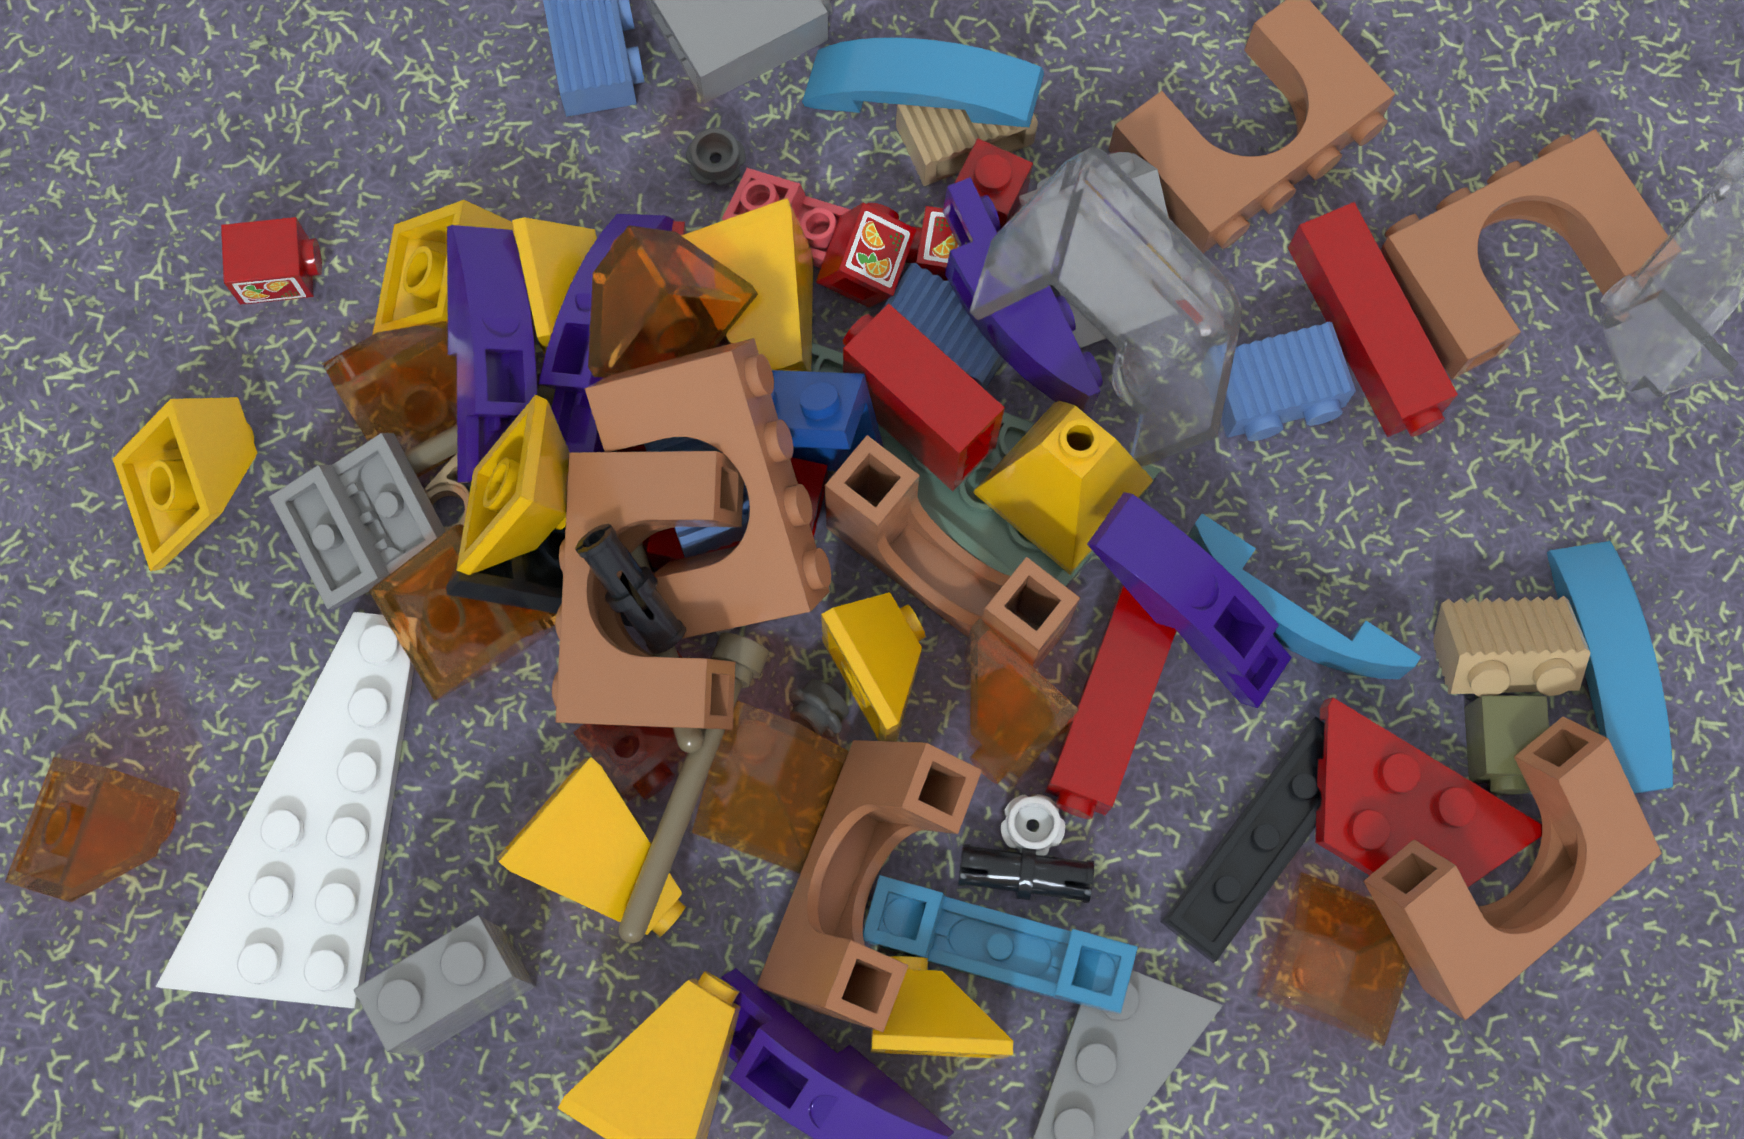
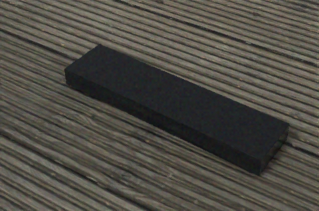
(1252, 851)

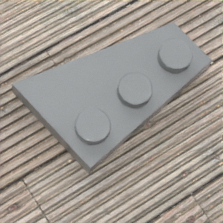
(1120, 1060)

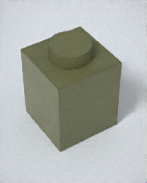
(1496, 733)

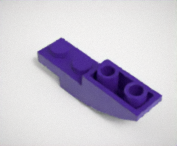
(1031, 333)
(490, 337)
(568, 349)
(1193, 594)
(811, 1083)

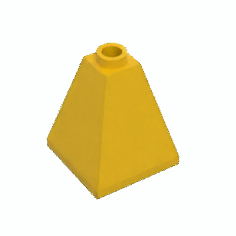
(777, 260)
(1062, 483)
(589, 849)
(665, 1072)

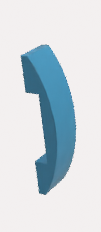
(925, 74)
(1366, 652)
(1621, 661)
(1000, 946)

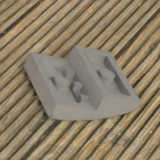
(357, 519)

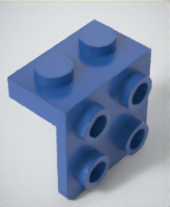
(825, 414)

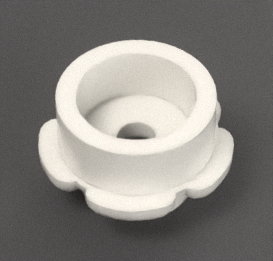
(1037, 808)

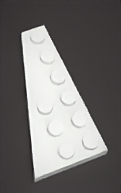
(305, 869)

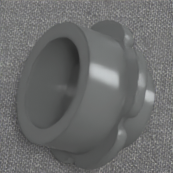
(715, 142)
(818, 708)

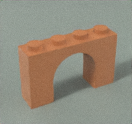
(1333, 102)
(1569, 188)
(728, 404)
(879, 515)
(600, 667)
(876, 803)
(1587, 853)

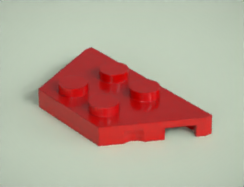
(1387, 793)

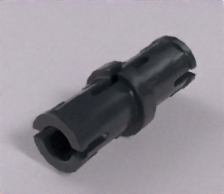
(608, 556)
(1026, 873)

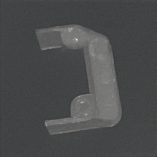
(1137, 284)
(1668, 311)

